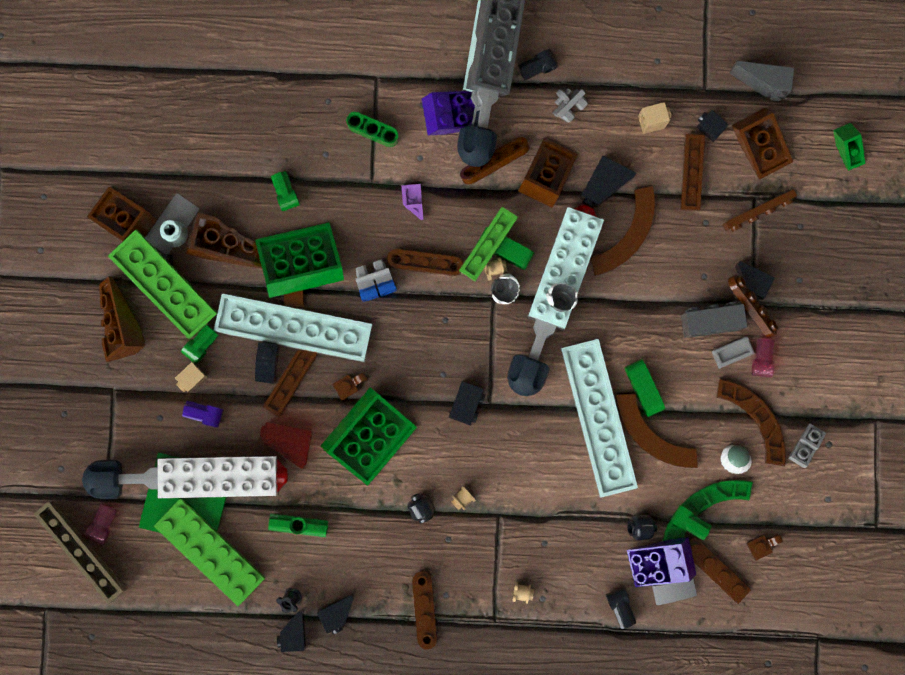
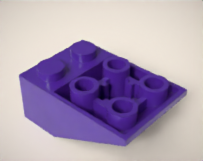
(447, 111)
(662, 563)

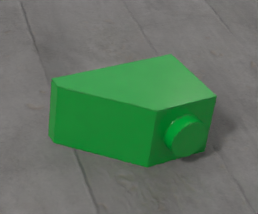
(850, 146)

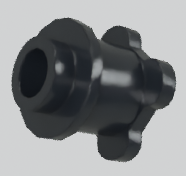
(290, 600)

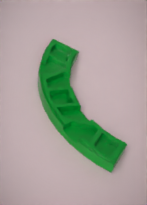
(706, 498)

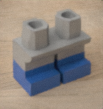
(366, 281)

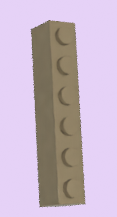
(80, 552)

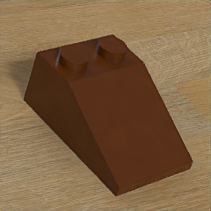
(762, 142)
(548, 173)
(120, 215)

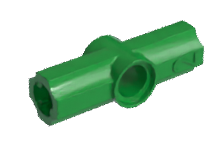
(285, 523)

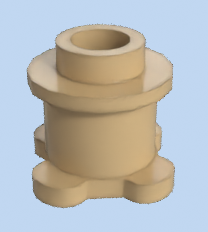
(495, 267)
(462, 499)
(522, 593)

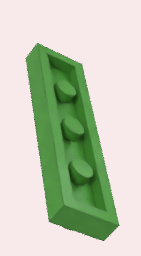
(488, 244)

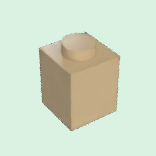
(190, 378)

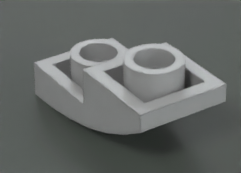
(807, 445)
(673, 592)

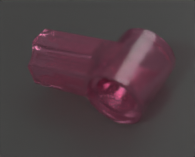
(763, 363)
(99, 529)

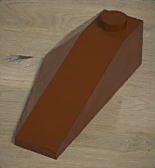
(218, 242)
(122, 331)

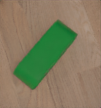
(366, 122)
(513, 252)
(644, 388)

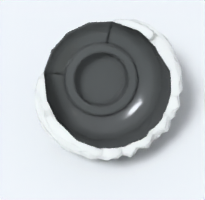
(505, 289)
(562, 297)

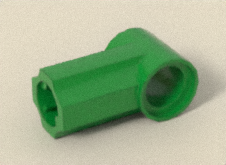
(285, 194)
(196, 348)
(688, 521)

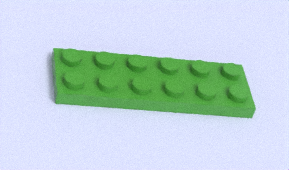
(162, 284)
(209, 551)

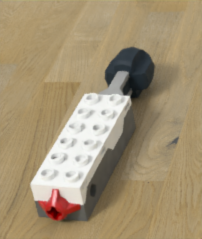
(191, 477)

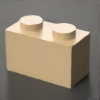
(654, 117)

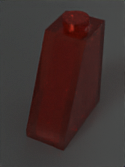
(288, 441)

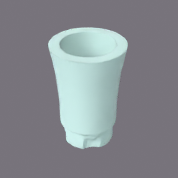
(177, 238)

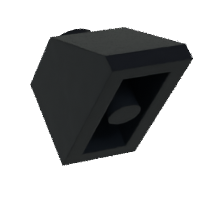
(755, 279)
(266, 362)
(336, 615)
(292, 636)

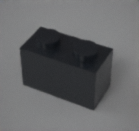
(466, 403)

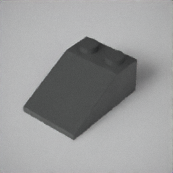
(766, 79)

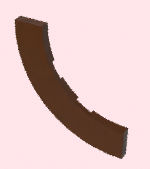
(633, 238)
(762, 416)
(648, 440)

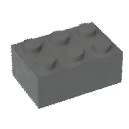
(713, 320)

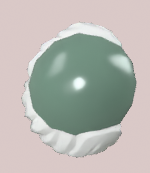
(736, 459)

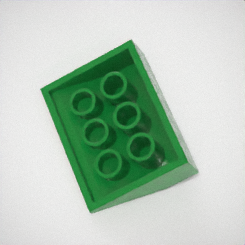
(299, 260)
(368, 436)

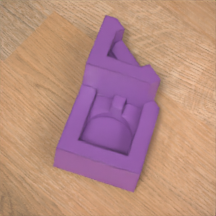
(412, 199)

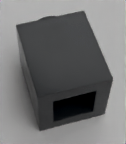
(711, 125)

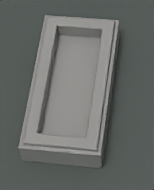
(733, 352)

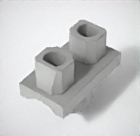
(567, 101)

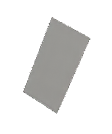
(177, 210)

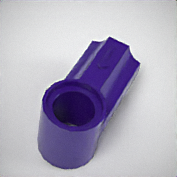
(206, 414)

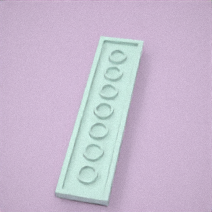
(293, 327)
(599, 418)

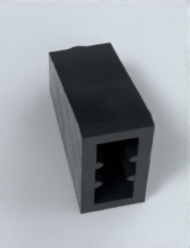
(605, 182)

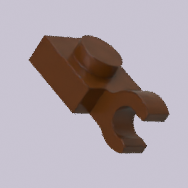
(347, 386)
(761, 546)

